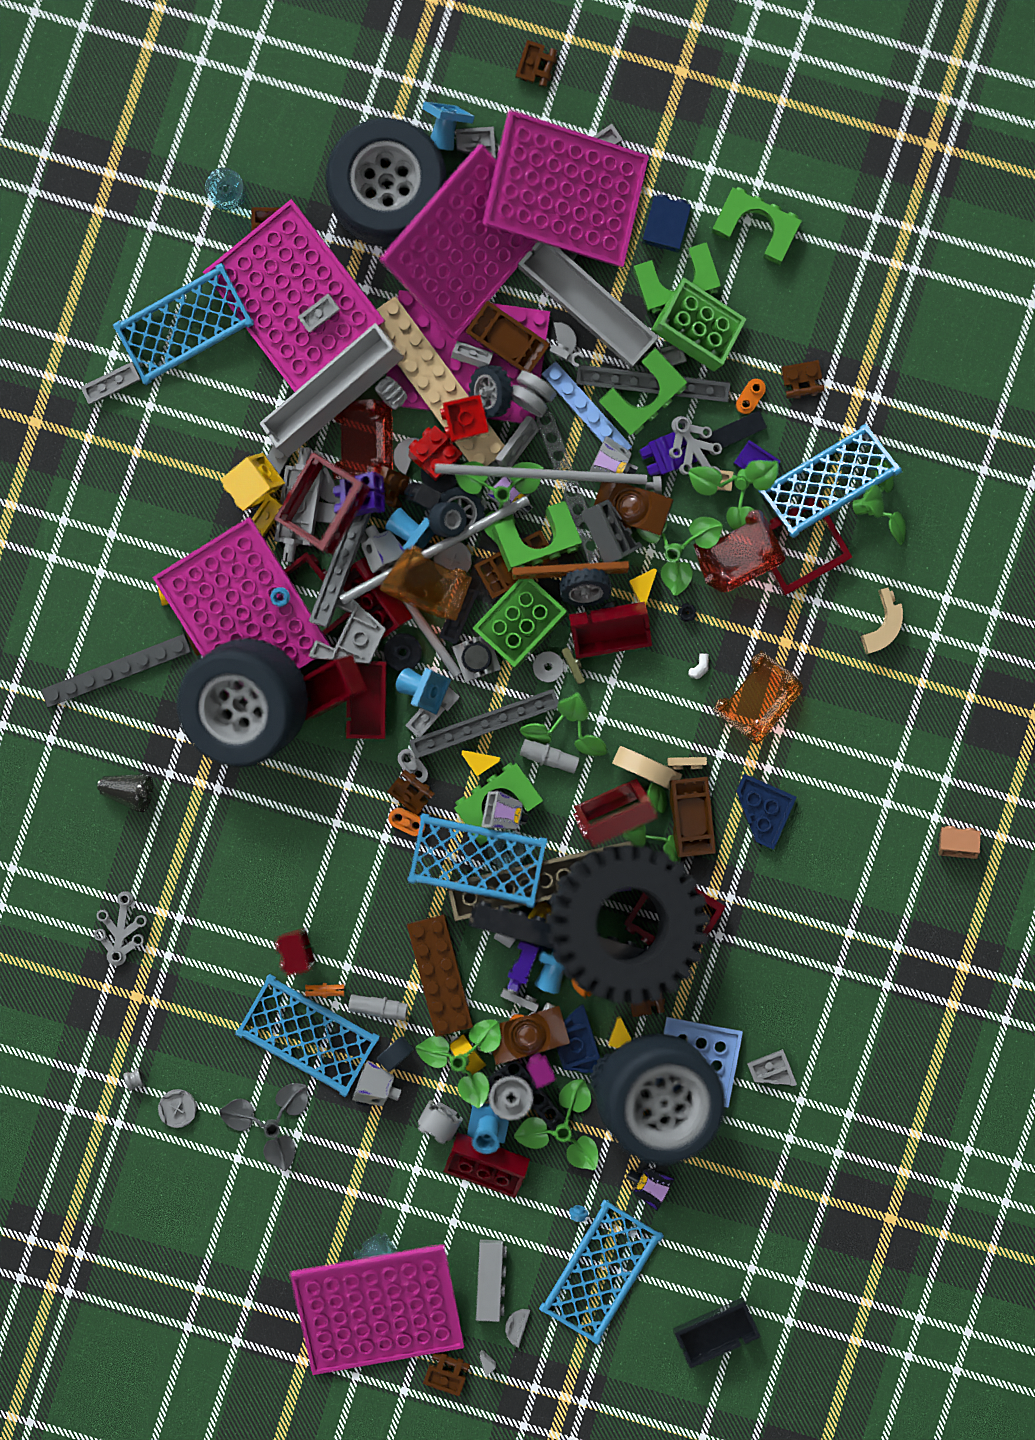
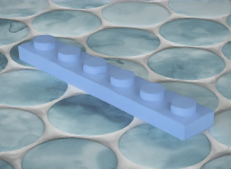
(582, 405)

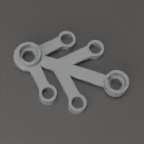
(693, 445)
(120, 931)

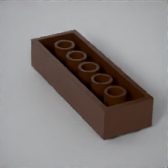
(440, 975)

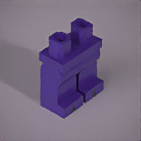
(659, 451)
(375, 499)
(522, 965)

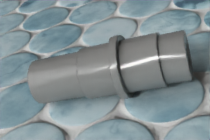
(549, 756)
(378, 1007)

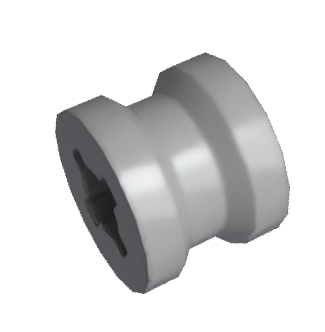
(134, 1079)

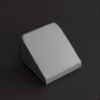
(487, 1363)

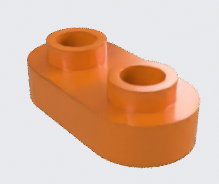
(751, 396)
(406, 822)

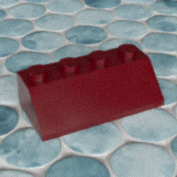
(384, 608)
(496, 1170)

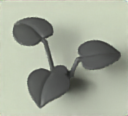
(277, 1151)

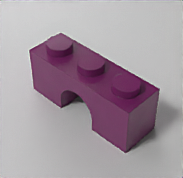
(540, 1069)

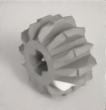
(391, 392)

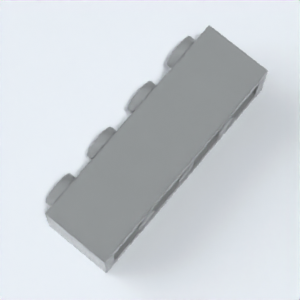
(489, 1280)

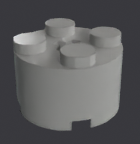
(439, 1121)

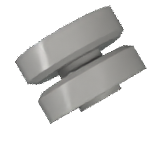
(532, 393)
(519, 1090)

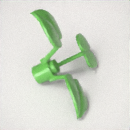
(759, 472)
(473, 485)
(873, 505)
(679, 575)
(573, 709)
(638, 836)
(473, 1087)
(534, 1135)

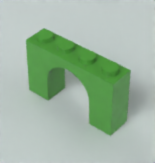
(740, 204)
(656, 296)
(633, 417)
(518, 554)
(512, 779)

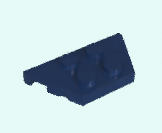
(582, 1051)

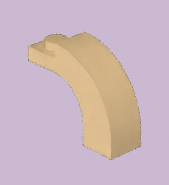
(890, 627)
(645, 767)

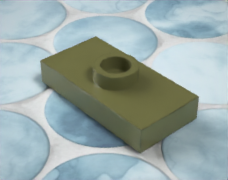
(574, 665)

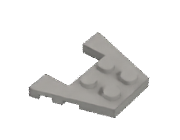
(358, 638)

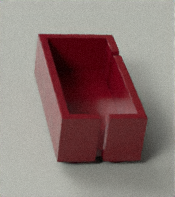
(610, 630)
(333, 685)
(369, 708)
(294, 956)

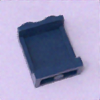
(666, 223)

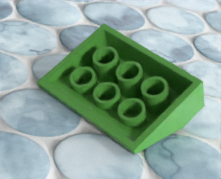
(699, 325)
(520, 621)

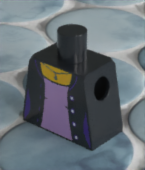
(650, 1185)

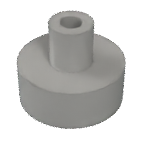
(656, 485)

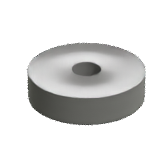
(551, 658)

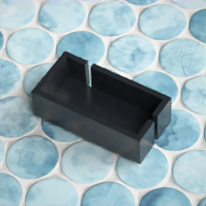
(716, 1332)

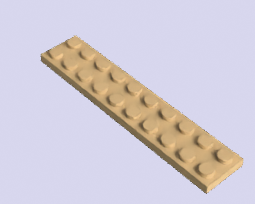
(433, 378)

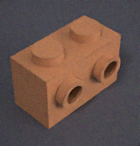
(959, 842)

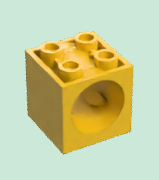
(252, 481)

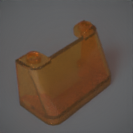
(427, 584)
(760, 699)

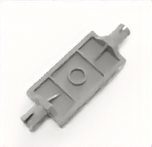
(307, 512)

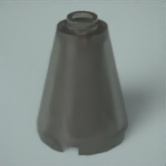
(128, 790)

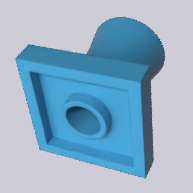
(445, 123)
(409, 530)
(426, 689)
(551, 973)
(486, 1129)

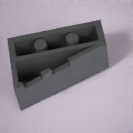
(608, 532)

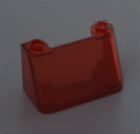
(365, 437)
(741, 554)

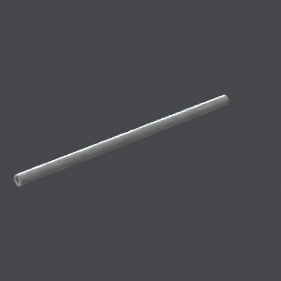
(540, 474)
(441, 546)
(427, 631)

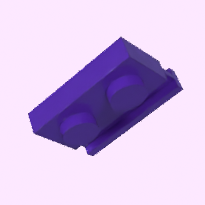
(751, 453)

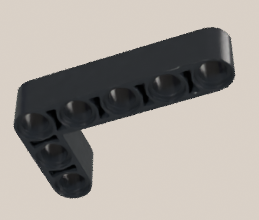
(541, 1107)

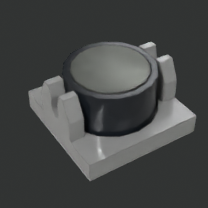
(476, 656)

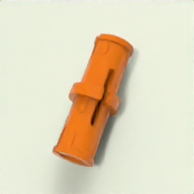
(324, 990)

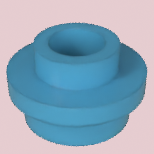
(276, 601)
(578, 1213)

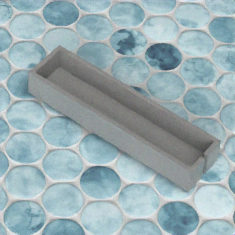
(588, 303)
(331, 390)

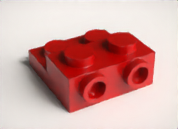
(464, 418)
(433, 450)

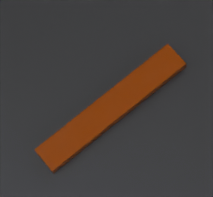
(561, 570)

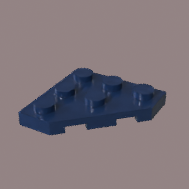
(764, 809)

